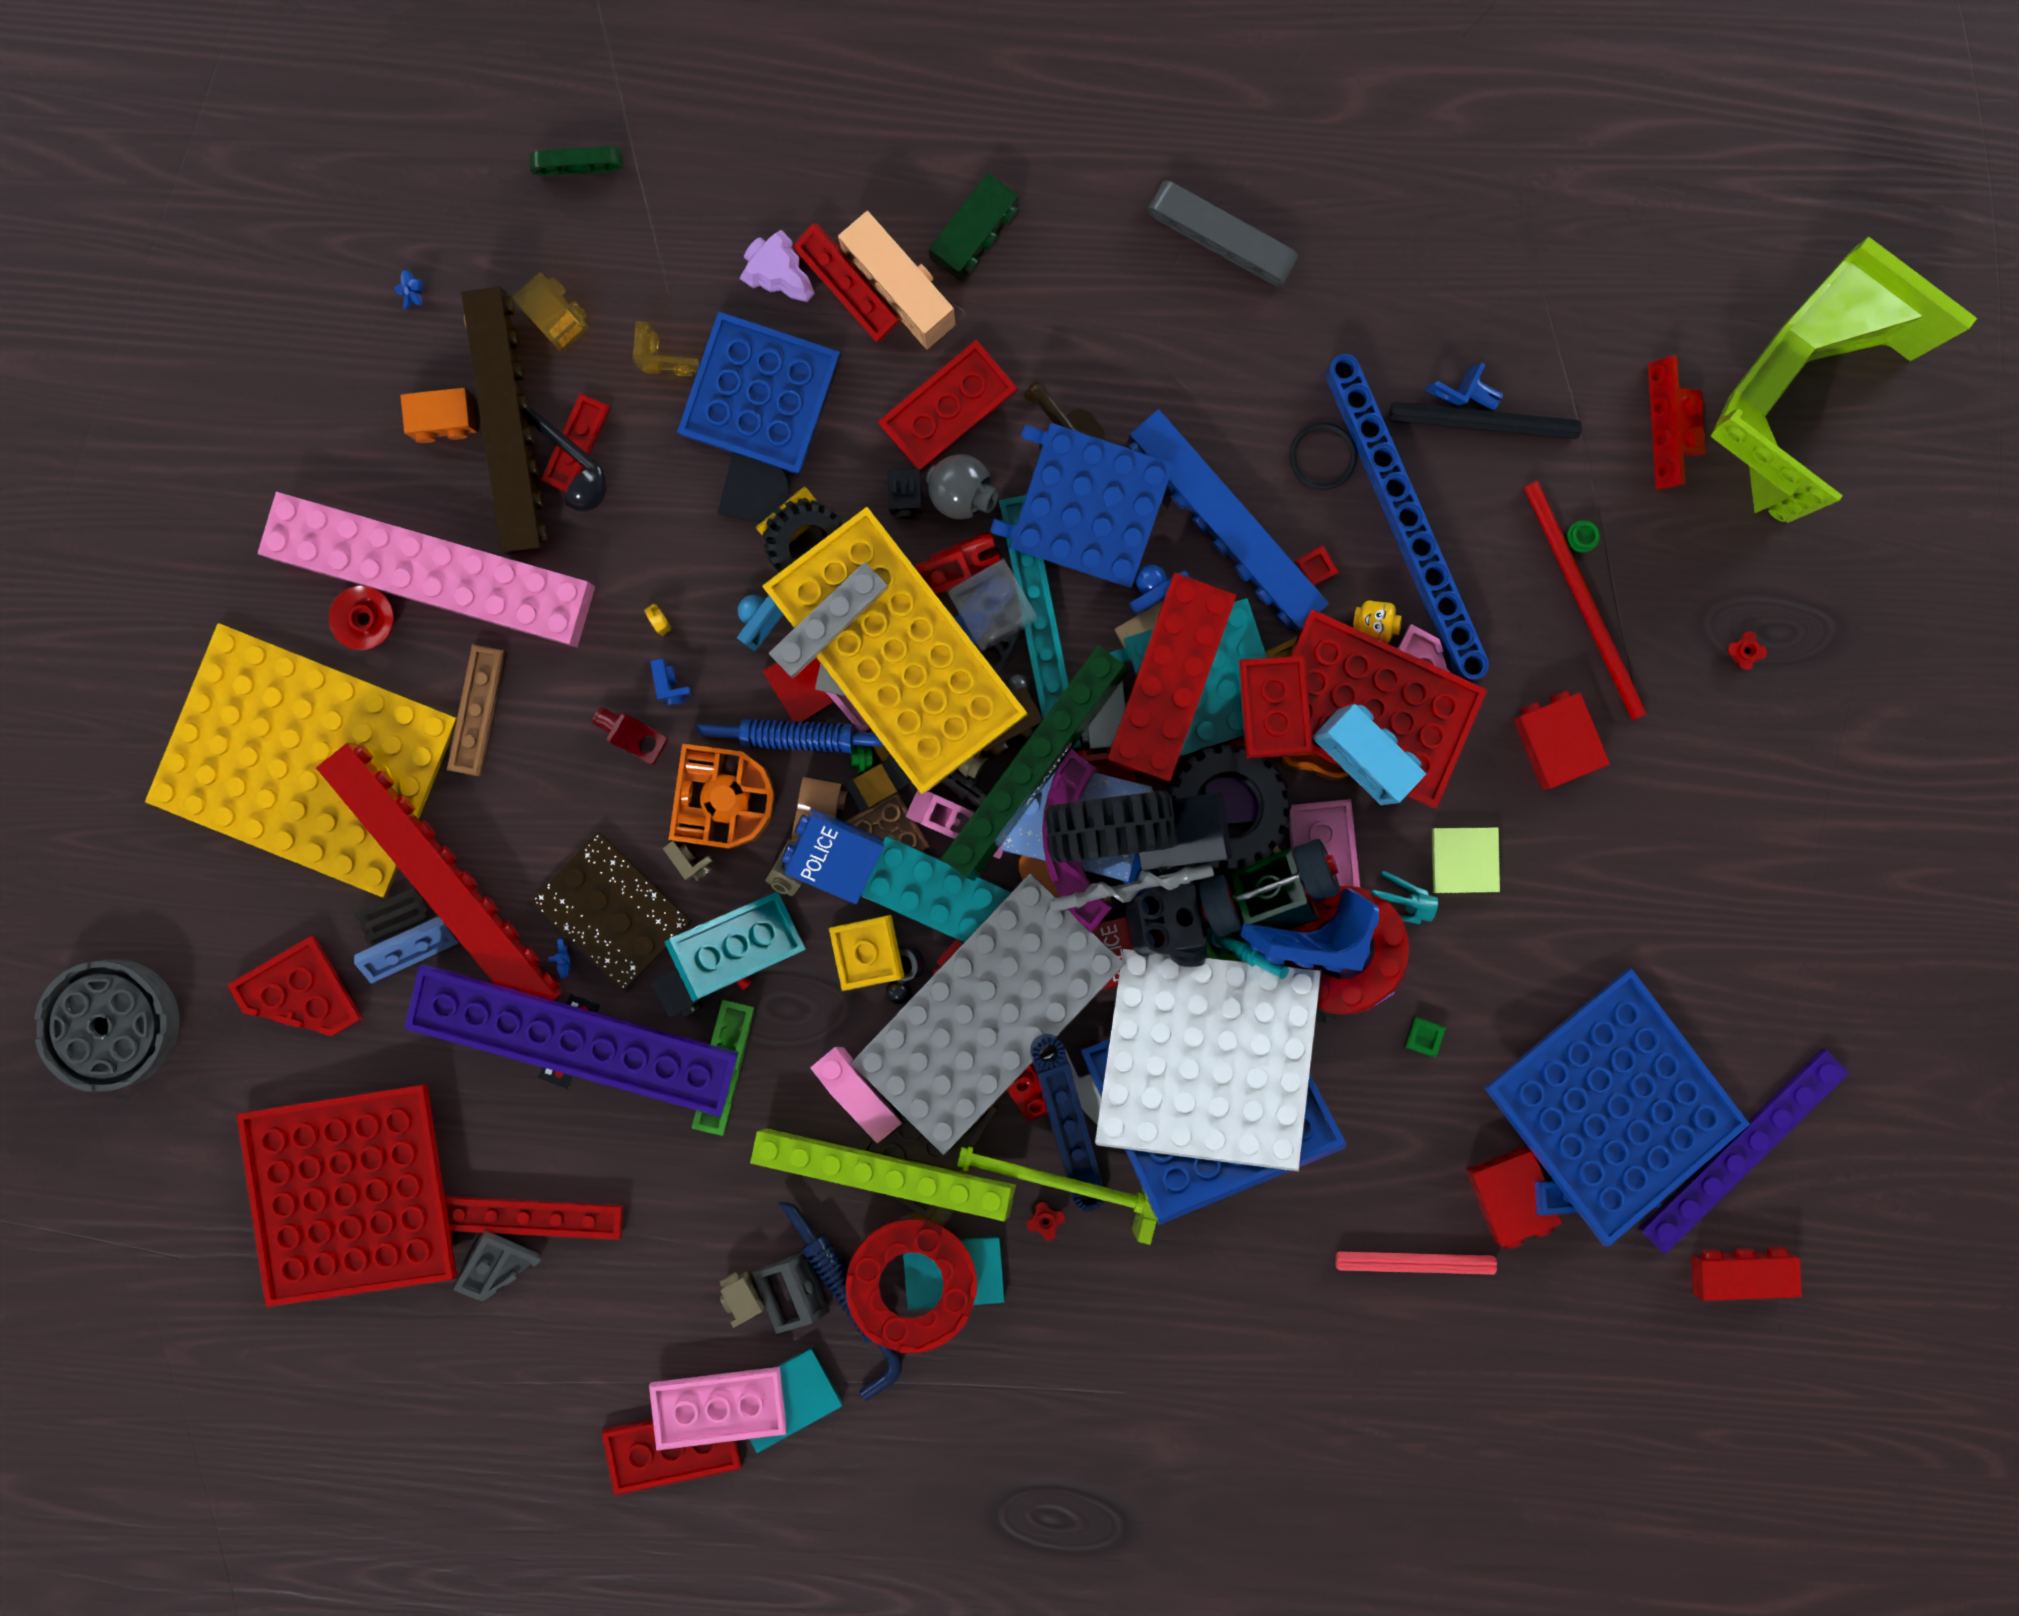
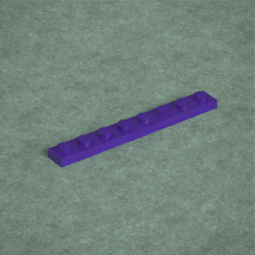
(1744, 1152)

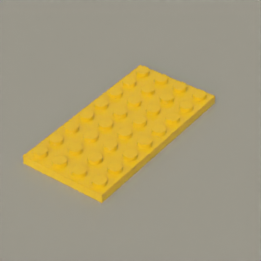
(903, 657)

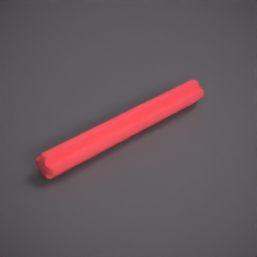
(1416, 1263)

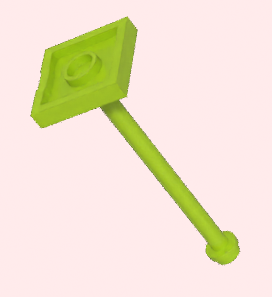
(1144, 1219)

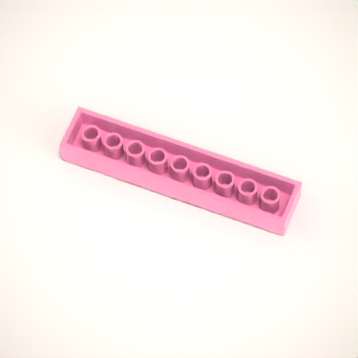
(426, 569)

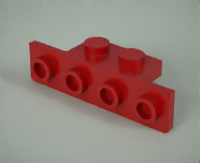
(1675, 422)

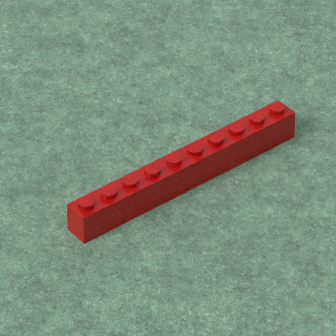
(434, 873)

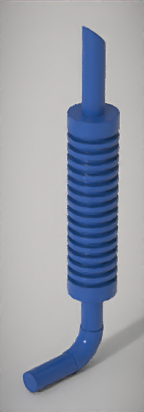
(792, 735)

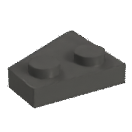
(493, 1265)

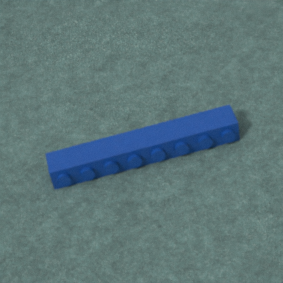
(1229, 524)

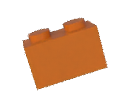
(438, 414)

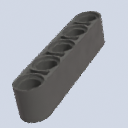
(1222, 233)

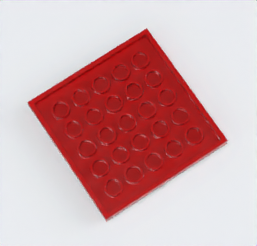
(346, 1195)

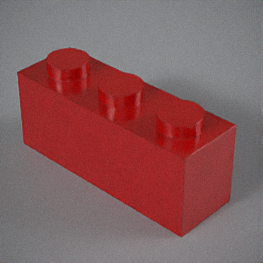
(1746, 1274)

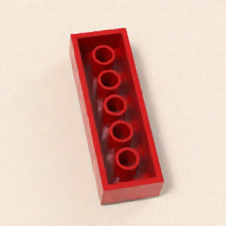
(1171, 678)

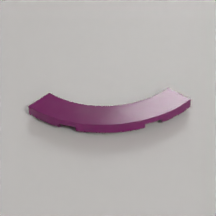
(1070, 876)

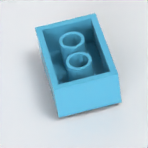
(1369, 754)

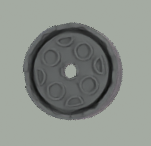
(140, 1022)

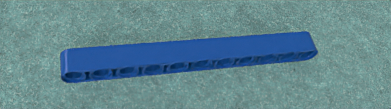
(1406, 502)

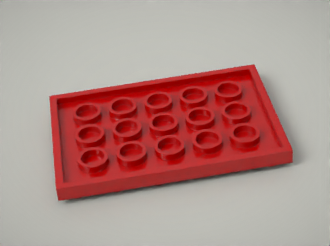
(1408, 696)

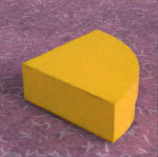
(657, 619)

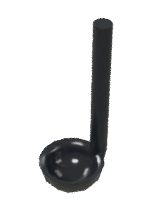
(588, 487)

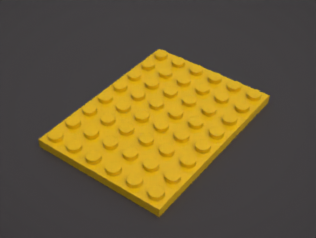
(253, 746)

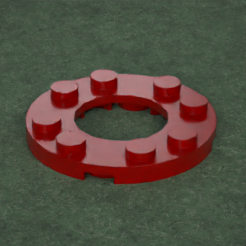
(1383, 973)
(951, 1310)

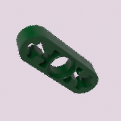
(576, 161)

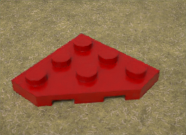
(298, 991)

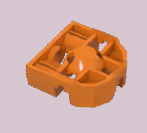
(717, 789)

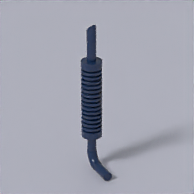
(835, 1275)

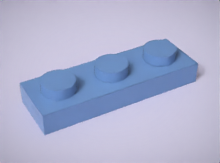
(405, 949)

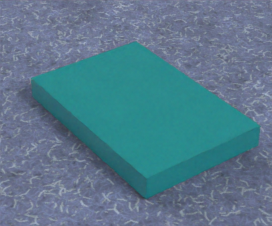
(925, 1279)
(806, 1395)

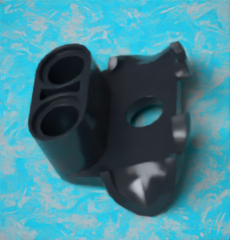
(1182, 944)

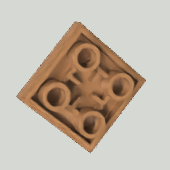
(890, 820)

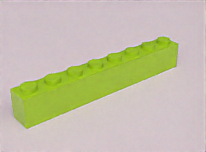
(883, 1174)

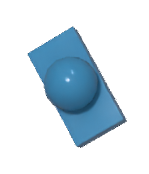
(760, 618)

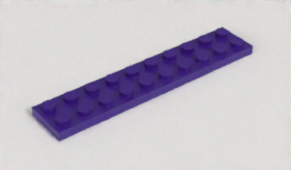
(571, 1040)

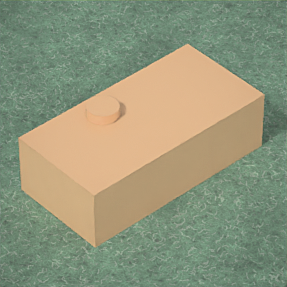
(898, 279)

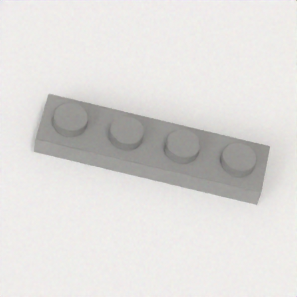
(828, 620)

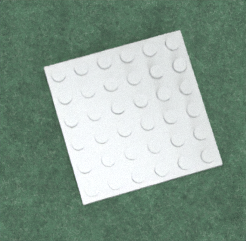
(1209, 1061)

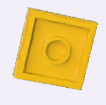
(866, 953)

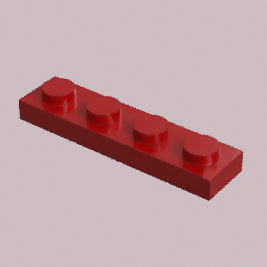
(846, 282)

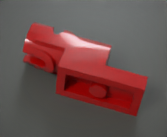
(958, 563)

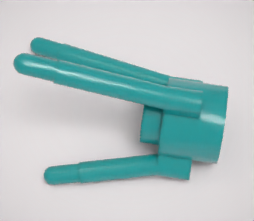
(1420, 906)

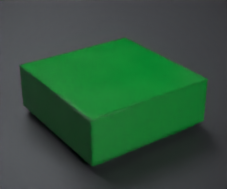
(1424, 1037)

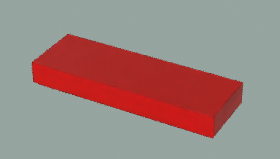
(583, 429)

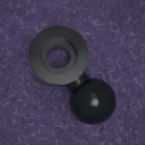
(900, 990)

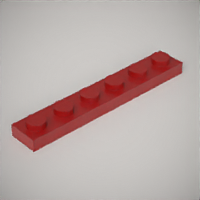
(535, 1217)

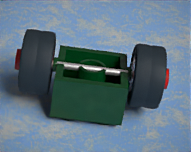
(1271, 891)

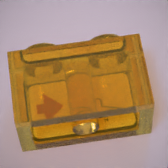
(551, 312)

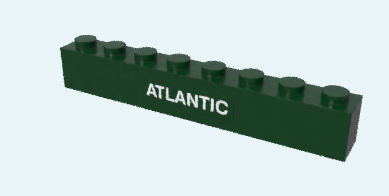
(1035, 763)

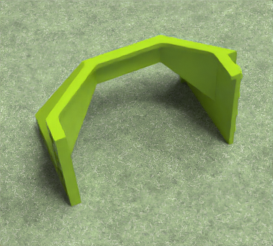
(1858, 306)

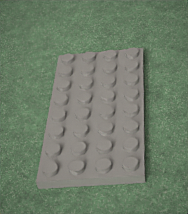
(981, 1011)

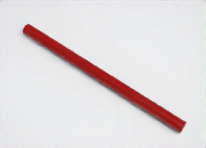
(1585, 600)

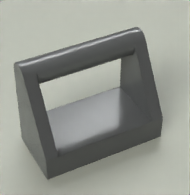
(802, 1288)

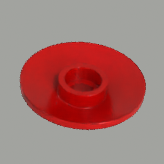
(346, 618)

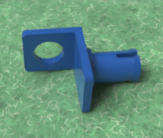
(1470, 388)

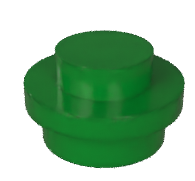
(1583, 536)
(861, 758)

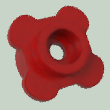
(1738, 654)
(1054, 1217)

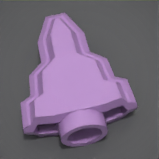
(776, 268)

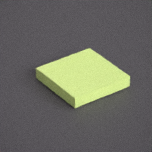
(1465, 860)

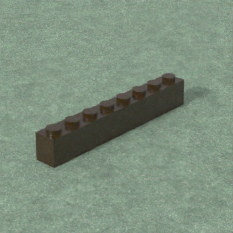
(504, 420)

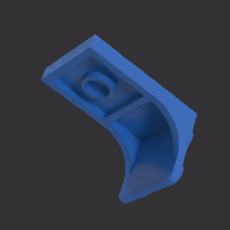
(1337, 945)

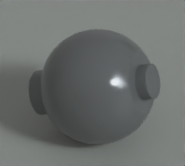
(961, 487)

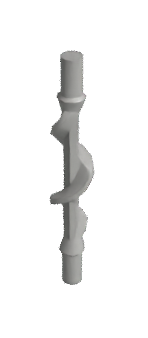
(1128, 891)

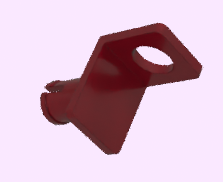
(628, 733)

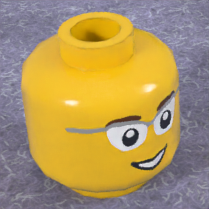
(1377, 620)

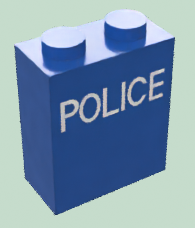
(832, 855)

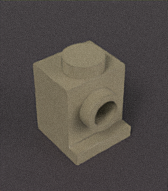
(740, 1297)

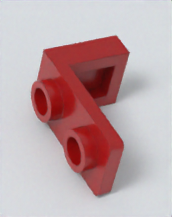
(1028, 1095)

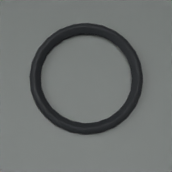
(1326, 426)

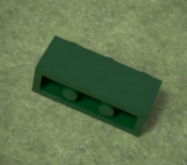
(975, 227)

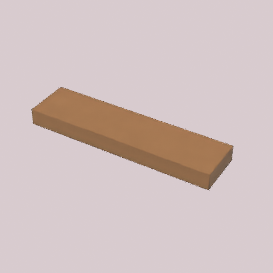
(476, 710)

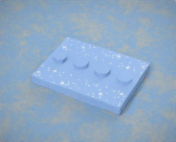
(1027, 835)

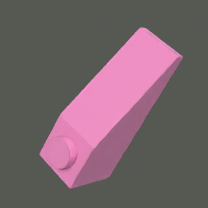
(941, 815)
(856, 1094)

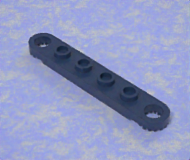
(1066, 1117)

